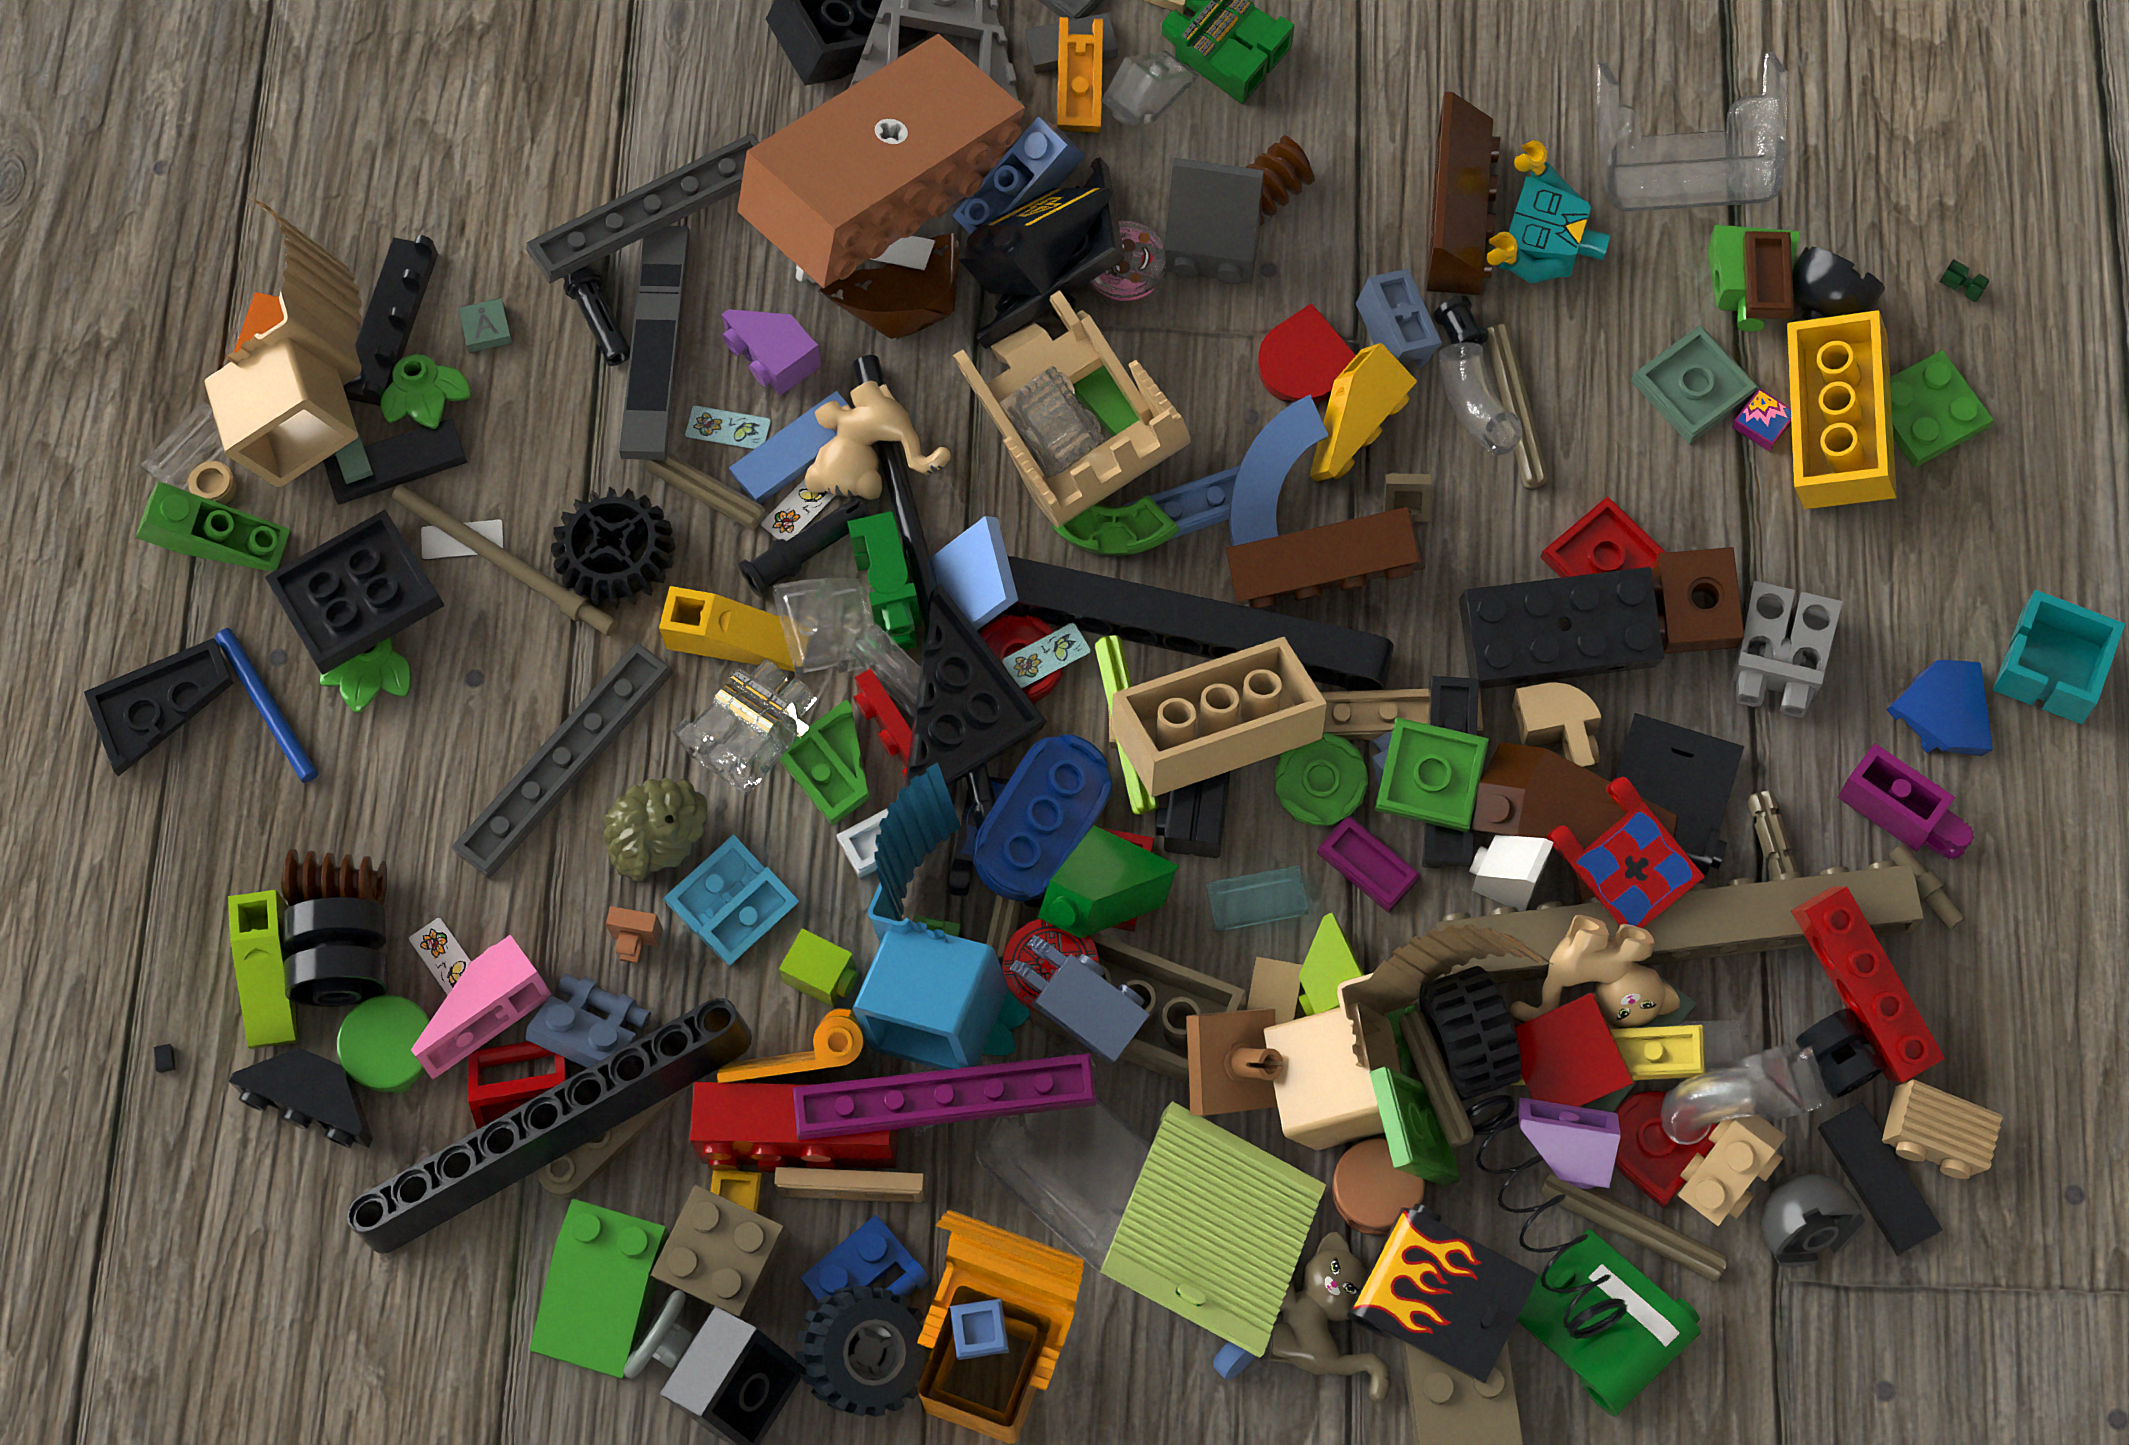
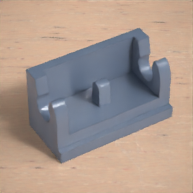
(1398, 317)

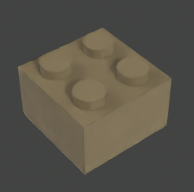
(721, 1253)

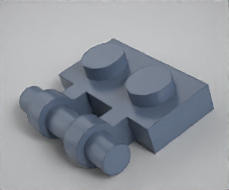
(582, 1035)

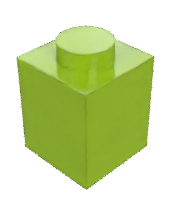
(819, 968)

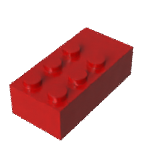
(758, 1127)

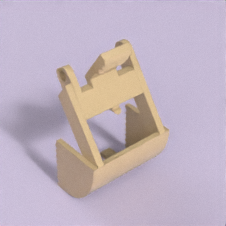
(1077, 355)

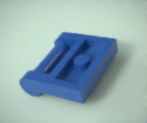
(864, 1261)

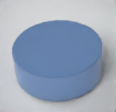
(1231, 1360)

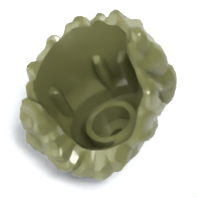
(638, 832)

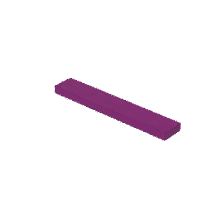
(944, 1096)

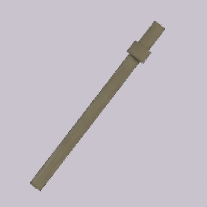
(570, 604)

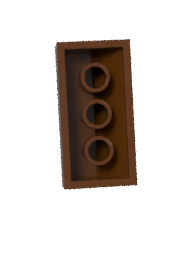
(1461, 198)

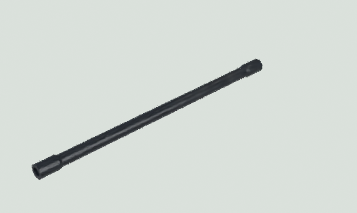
(918, 557)

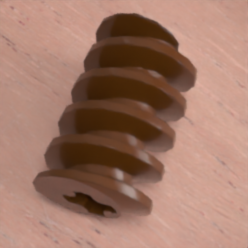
(1283, 168)
(312, 881)

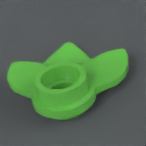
(422, 394)
(367, 673)

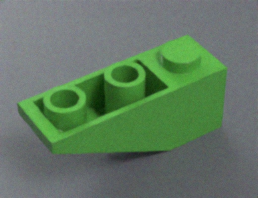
(210, 530)

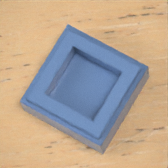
(979, 1329)

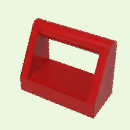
(497, 1099)

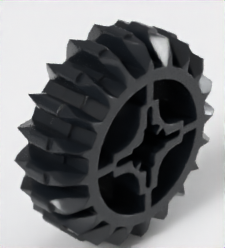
(635, 523)

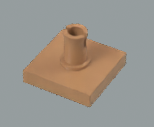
(1231, 1062)

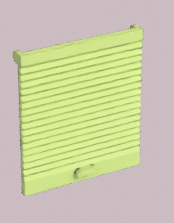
(1215, 1227)

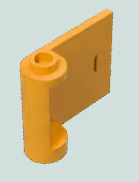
(835, 1043)

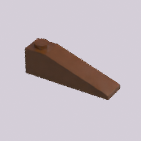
(1535, 790)

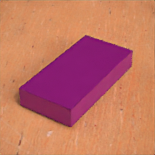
(1368, 864)

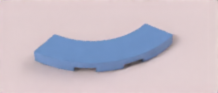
(1265, 468)

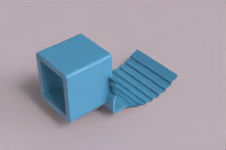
(926, 990)

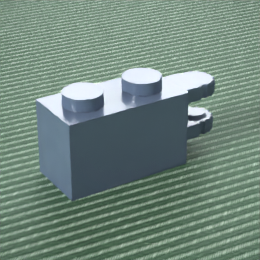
(1083, 1001)

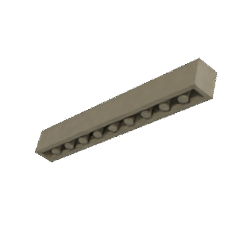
(1708, 921)

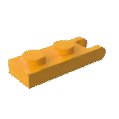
(1079, 78)

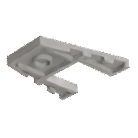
(955, 17)

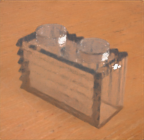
(1053, 420)

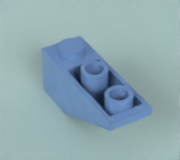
(1029, 168)

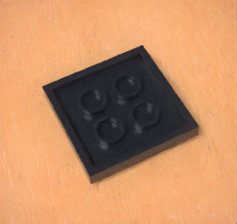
(354, 591)

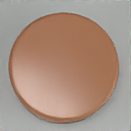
(1371, 1190)

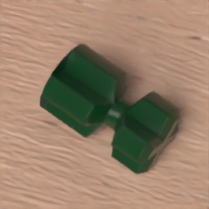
(1958, 276)

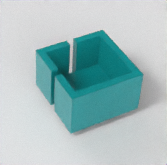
(2059, 656)

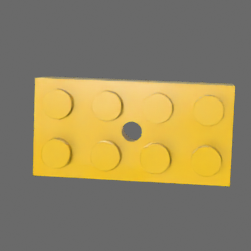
(1841, 410)

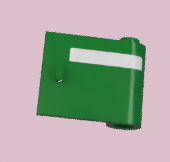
(1630, 1353)

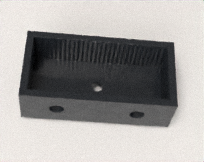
(1516, 633)

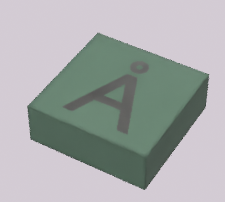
(485, 325)

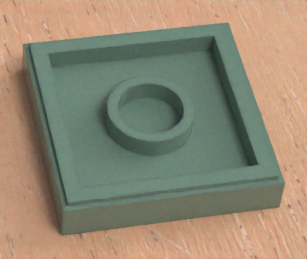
(1694, 384)

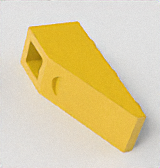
(1359, 402)
(722, 629)

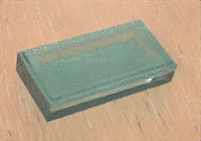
(1257, 898)

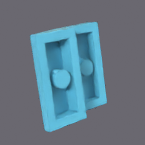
(730, 900)

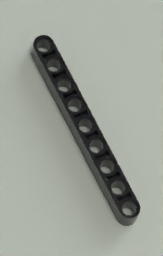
(1194, 623)
(549, 1126)

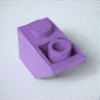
(774, 345)

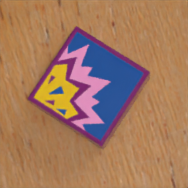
(1763, 419)

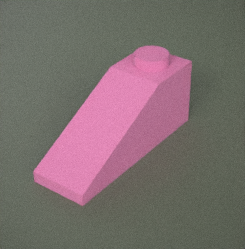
(484, 1002)

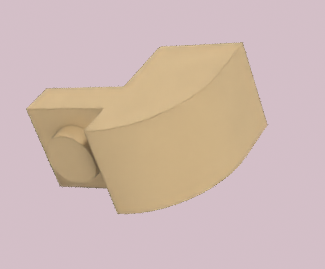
(1560, 714)

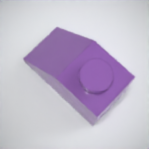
(1572, 1140)

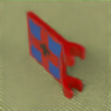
(1632, 865)

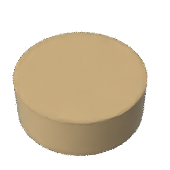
(213, 481)

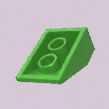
(598, 1288)

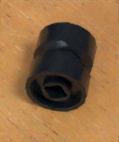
(1831, 1039)

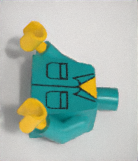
(1546, 225)

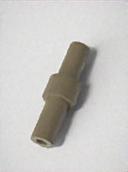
(1929, 887)

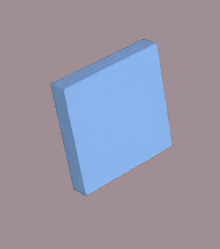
(977, 572)

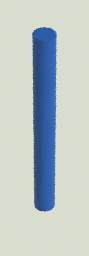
(266, 705)

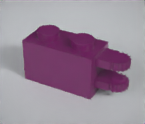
(1906, 804)

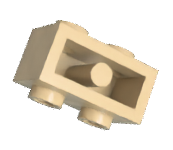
(1721, 1180)

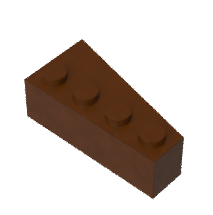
(1325, 558)

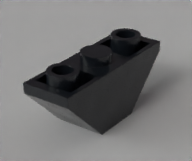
(308, 1093)

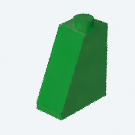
(1105, 885)

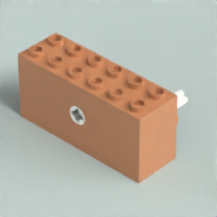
(878, 160)

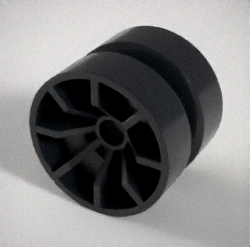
(334, 952)

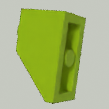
(1326, 966)

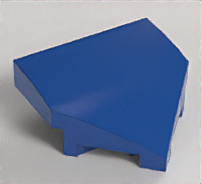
(1947, 708)

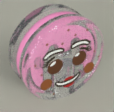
(1136, 277)

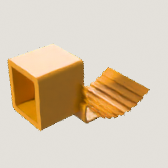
(1038, 1305)

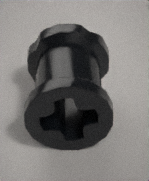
(1460, 322)

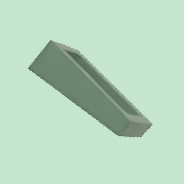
(354, 461)

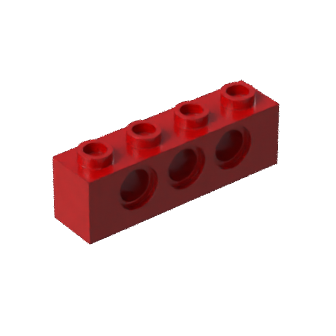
(1867, 982)

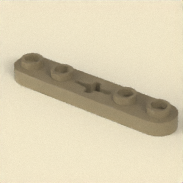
(579, 1167)

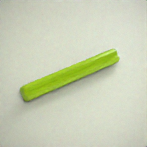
(1117, 678)

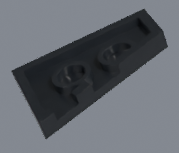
(154, 701)

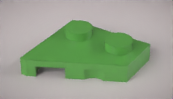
(830, 764)

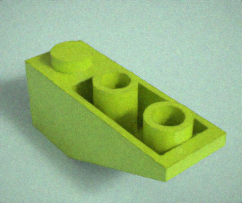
(259, 968)

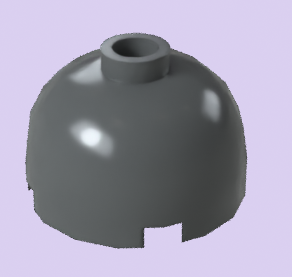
(1808, 1216)

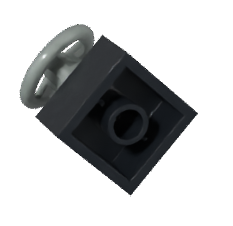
(722, 1374)

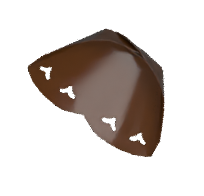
(900, 298)

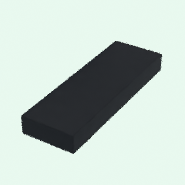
(401, 461)
(1879, 1179)

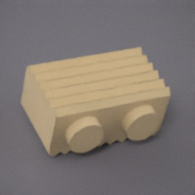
(1941, 1129)

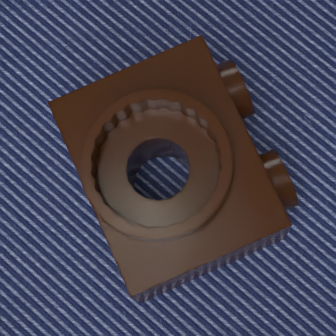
(1681, 622)

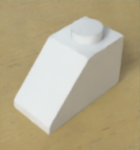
(1511, 869)

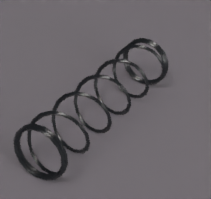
(1486, 1128)

